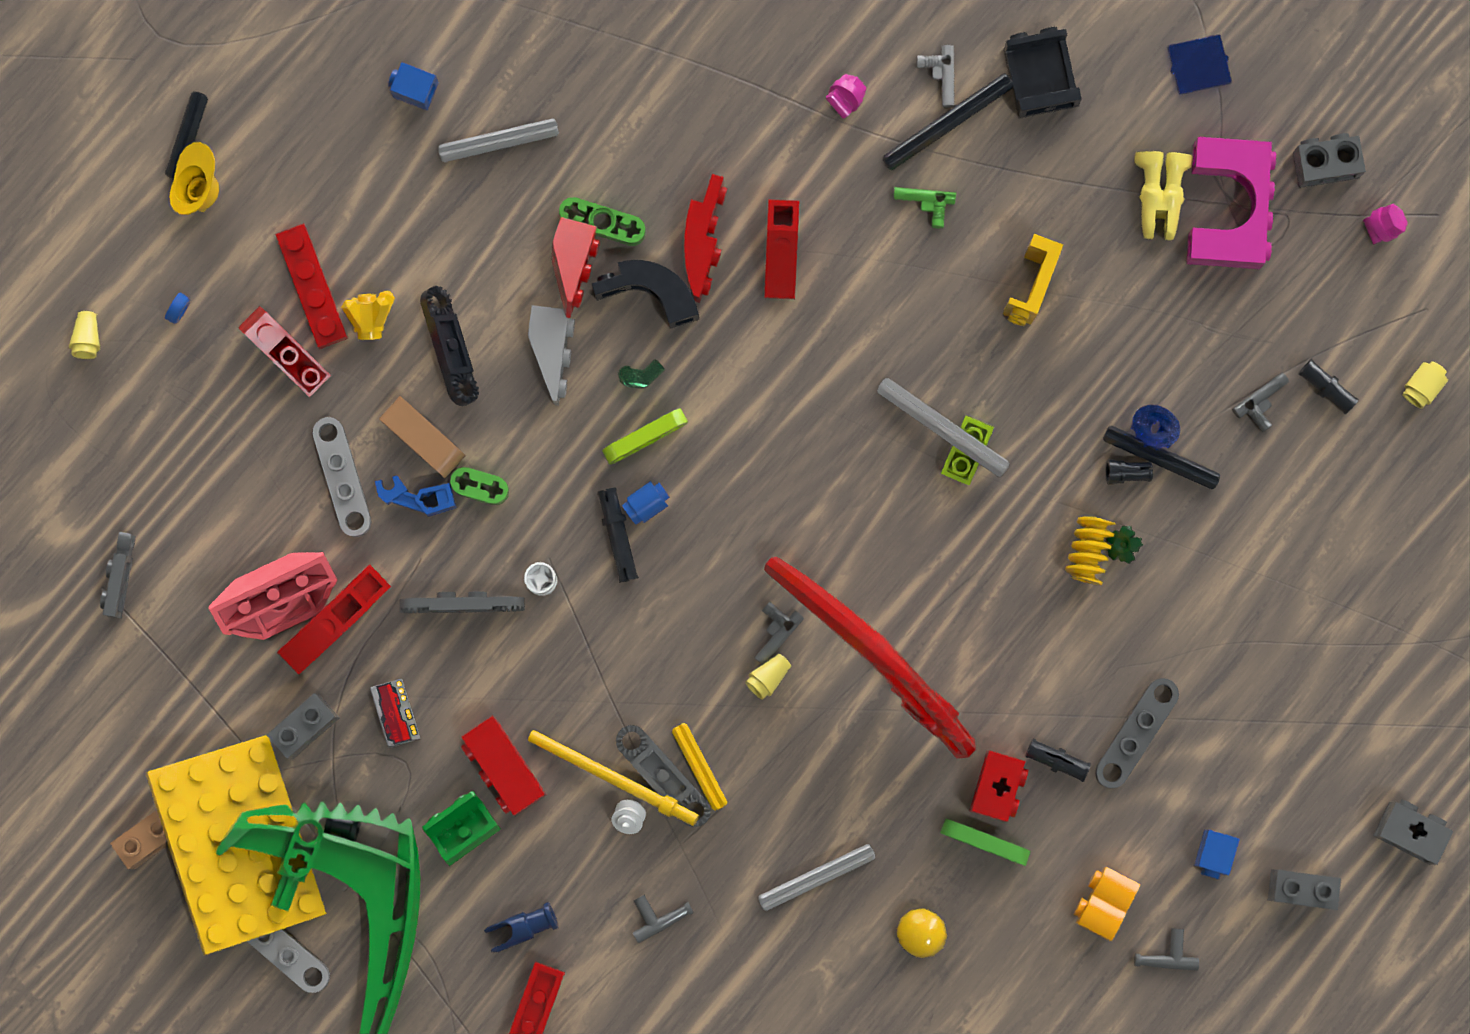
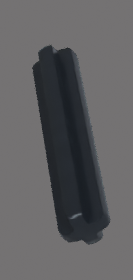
(187, 130)

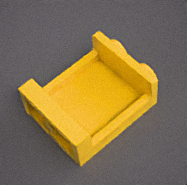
(1045, 253)

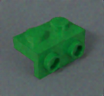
(461, 827)

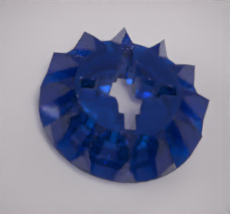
(1168, 427)

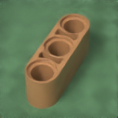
(422, 437)

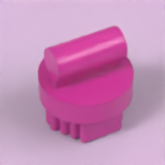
(846, 95)
(1385, 224)

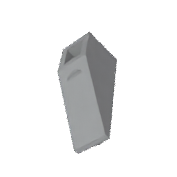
(548, 338)

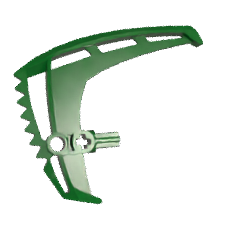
(361, 868)

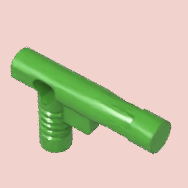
(928, 202)

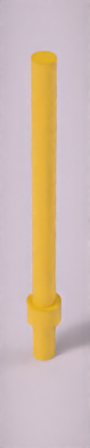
(667, 805)

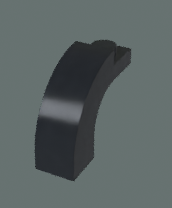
(655, 280)

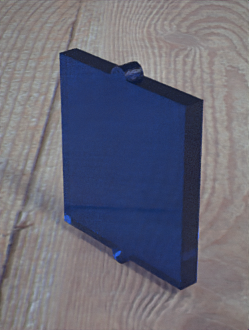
(1199, 64)

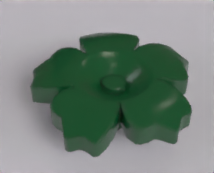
(1124, 544)

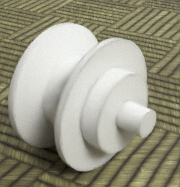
(628, 816)

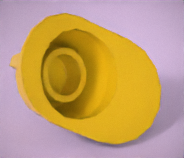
(194, 180)

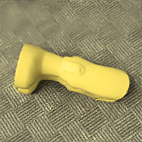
(1157, 202)

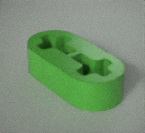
(482, 479)

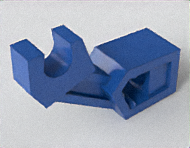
(400, 496)

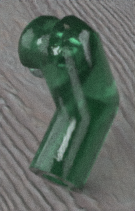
(640, 378)

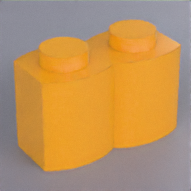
(1106, 903)

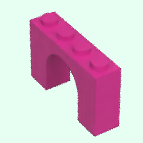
(1250, 165)

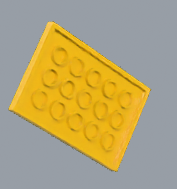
(233, 890)

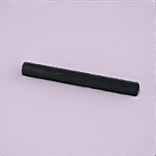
(948, 121)

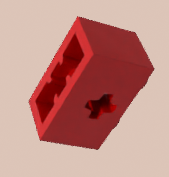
(997, 767)

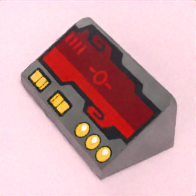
(395, 713)

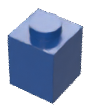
(413, 86)
(1216, 854)

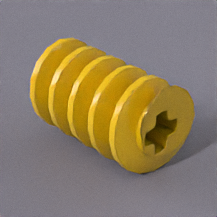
(1089, 549)

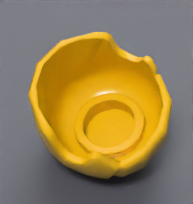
(922, 933)

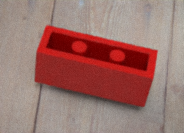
(502, 766)

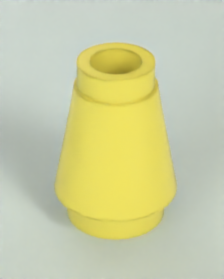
(85, 336)
(768, 676)

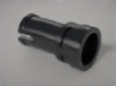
(1135, 471)

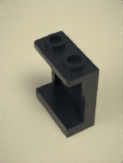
(1041, 72)

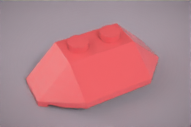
(275, 596)

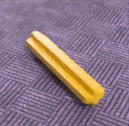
(699, 766)

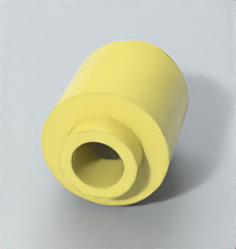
(1425, 384)

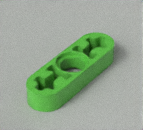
(627, 220)
(985, 842)

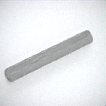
(498, 140)
(816, 877)

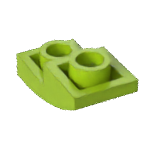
(958, 464)

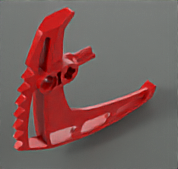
(917, 697)

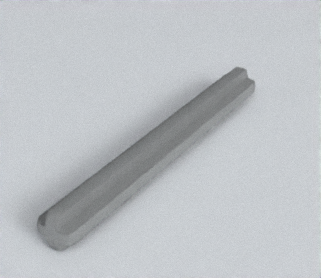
(943, 427)

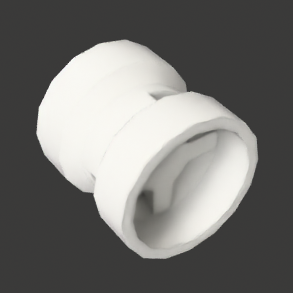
(536, 576)

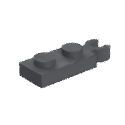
(118, 572)

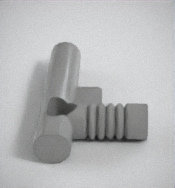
(942, 72)

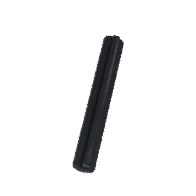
(1162, 458)

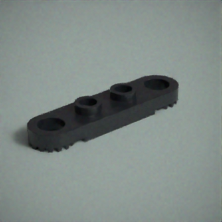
(449, 346)

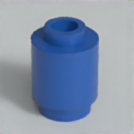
(646, 502)

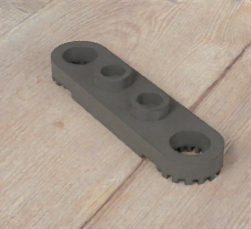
(448, 603)
(1137, 733)
(661, 772)

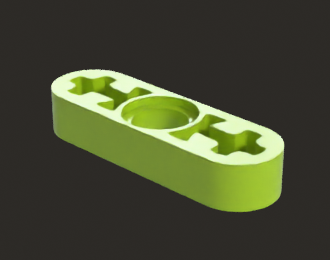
(645, 436)

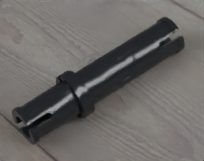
(617, 534)

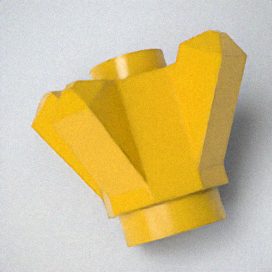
(368, 314)

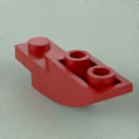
(699, 248)
(333, 619)

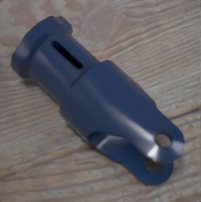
(526, 926)

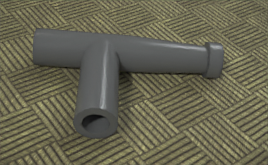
(656, 925)
(1176, 958)

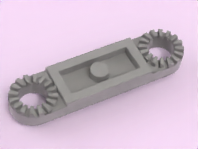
(342, 477)
(291, 958)

